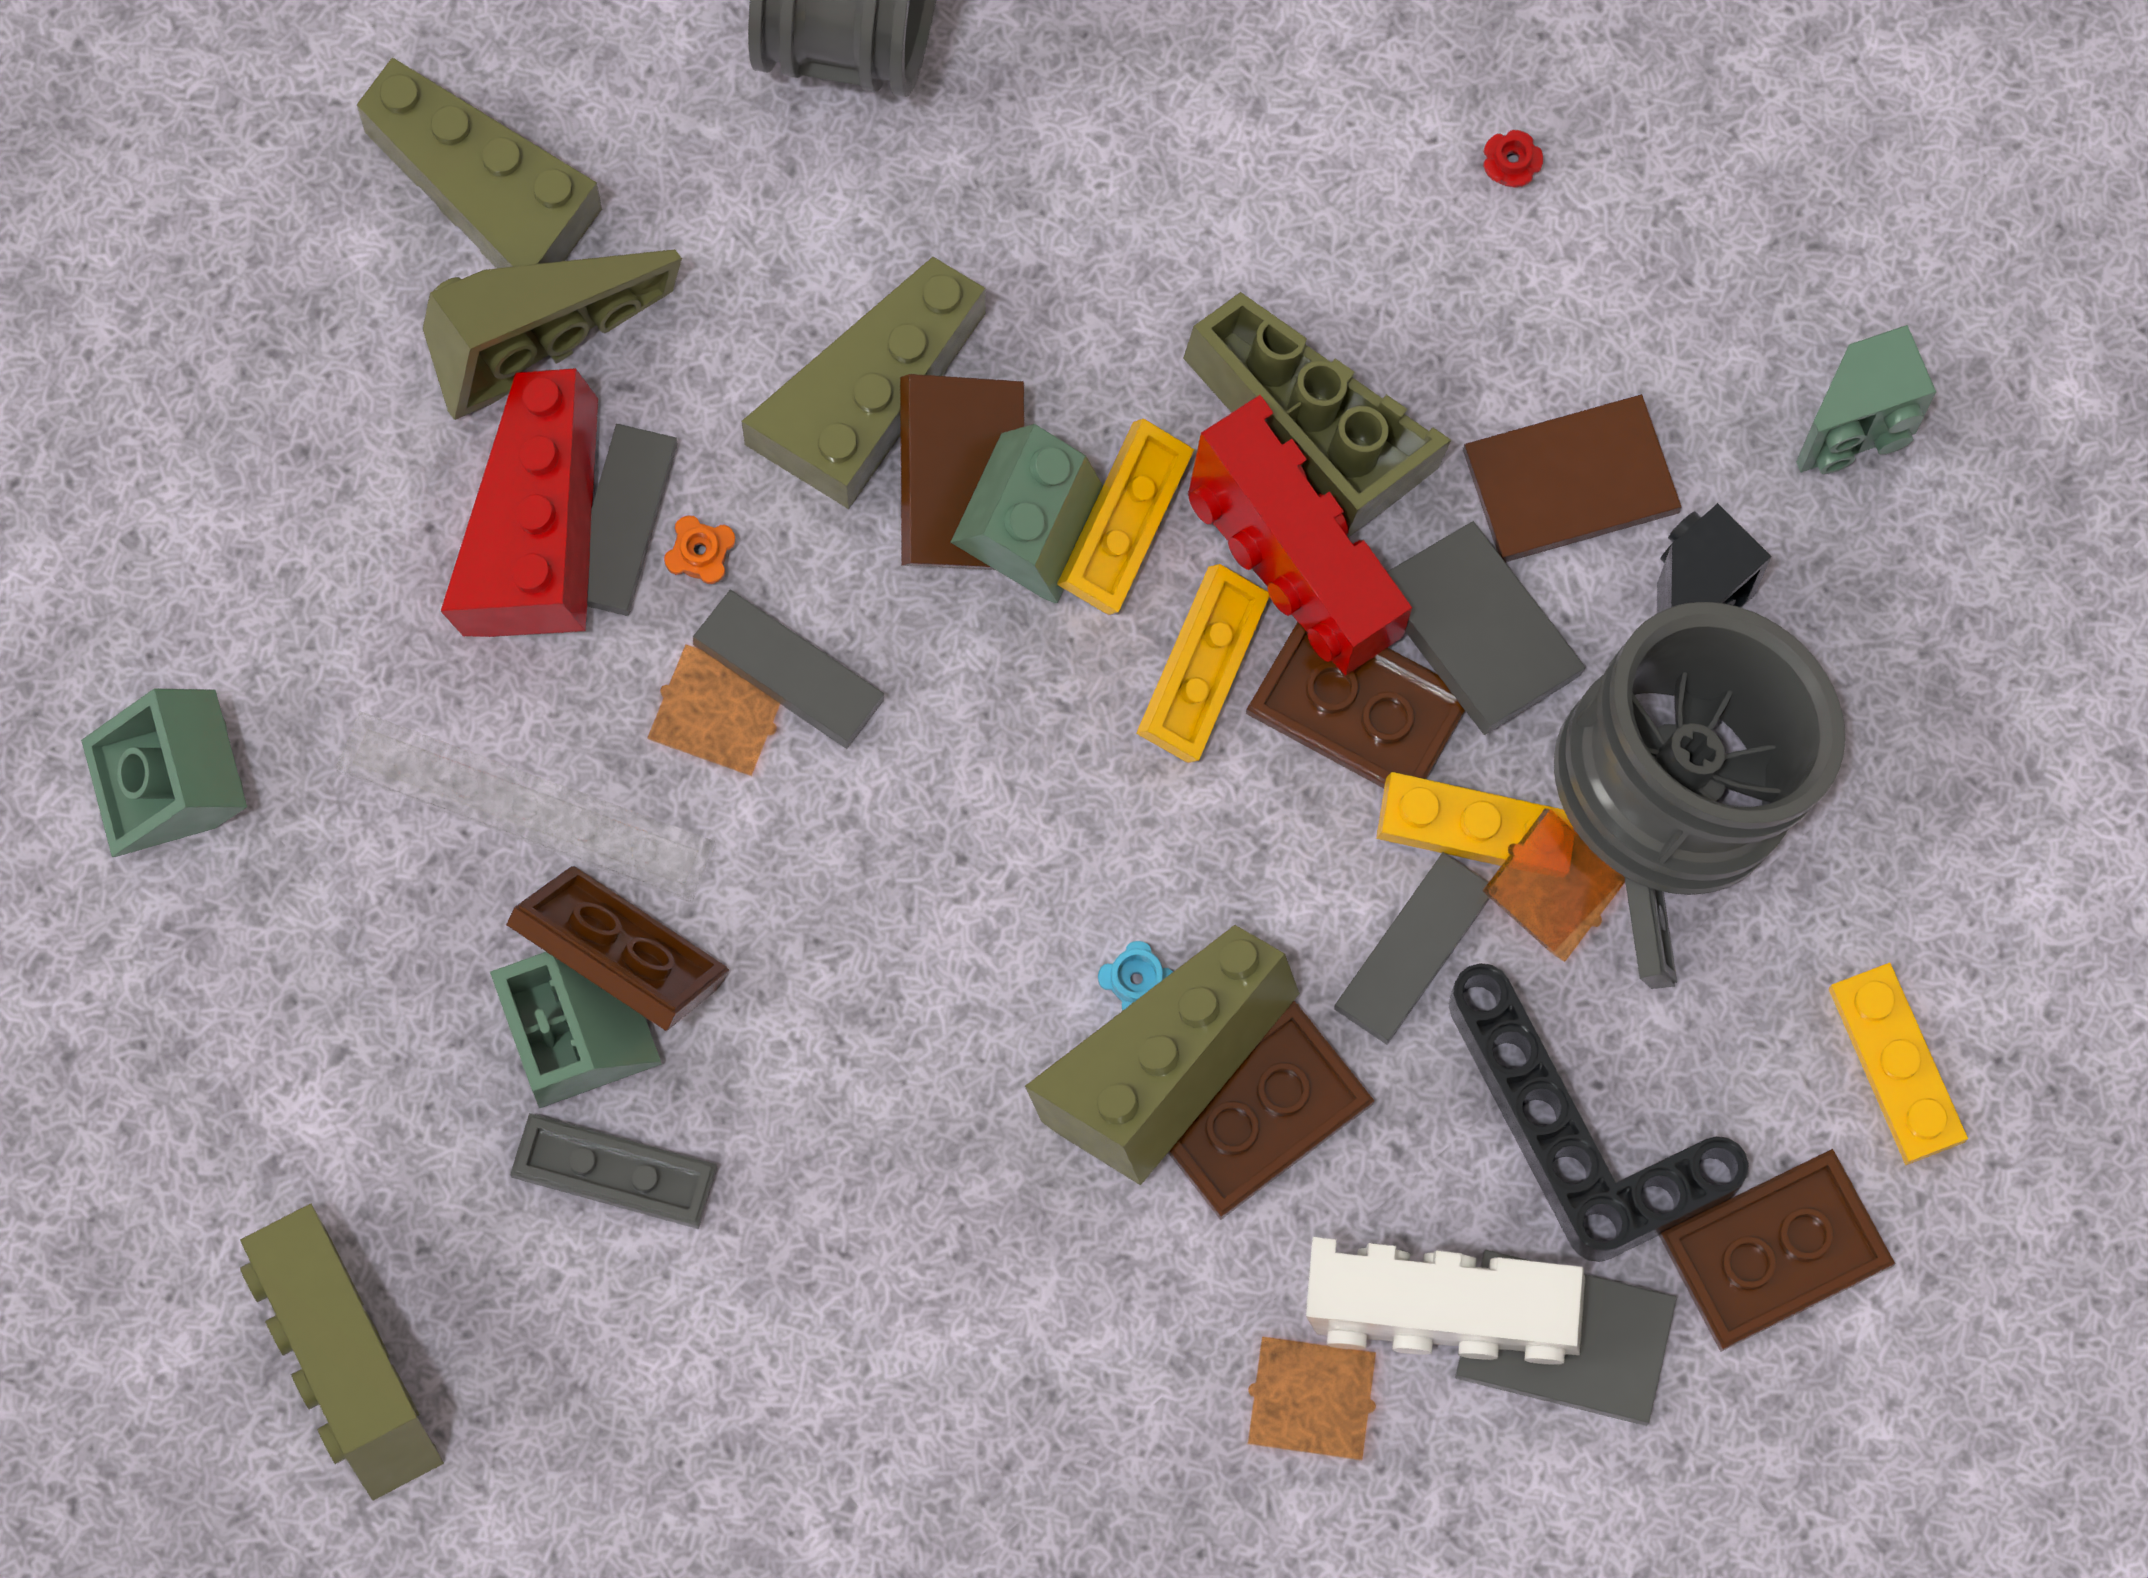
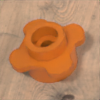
(707, 565)

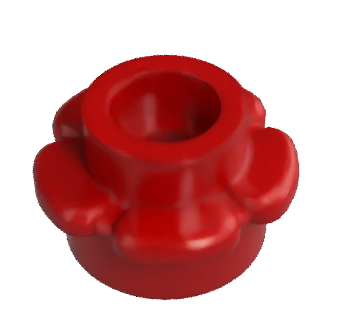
(1512, 173)

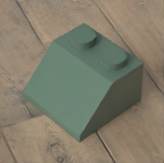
(1029, 509)
(163, 769)

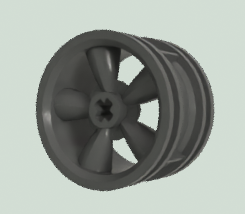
(842, 40)
(1651, 792)

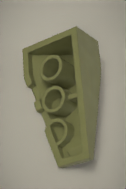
(517, 315)

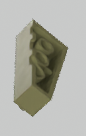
(481, 175)
(844, 406)
(1350, 436)
(1166, 1055)
(339, 1353)

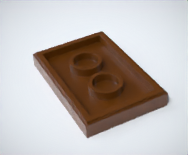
(945, 446)
(1571, 478)
(1370, 721)
(618, 947)
(1269, 1114)
(1776, 1250)

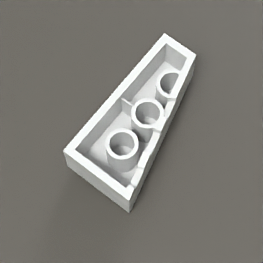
(1445, 1302)

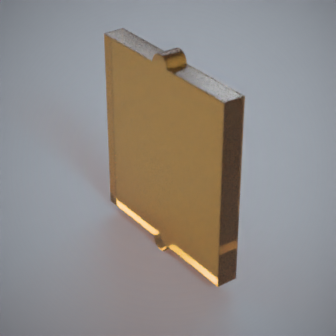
(714, 713)
(1554, 885)
(1311, 1398)

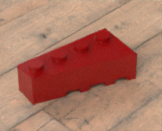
(531, 521)
(1295, 539)

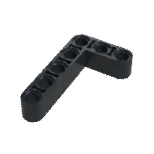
(1570, 1137)

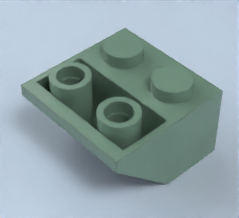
(1871, 402)
(570, 1029)

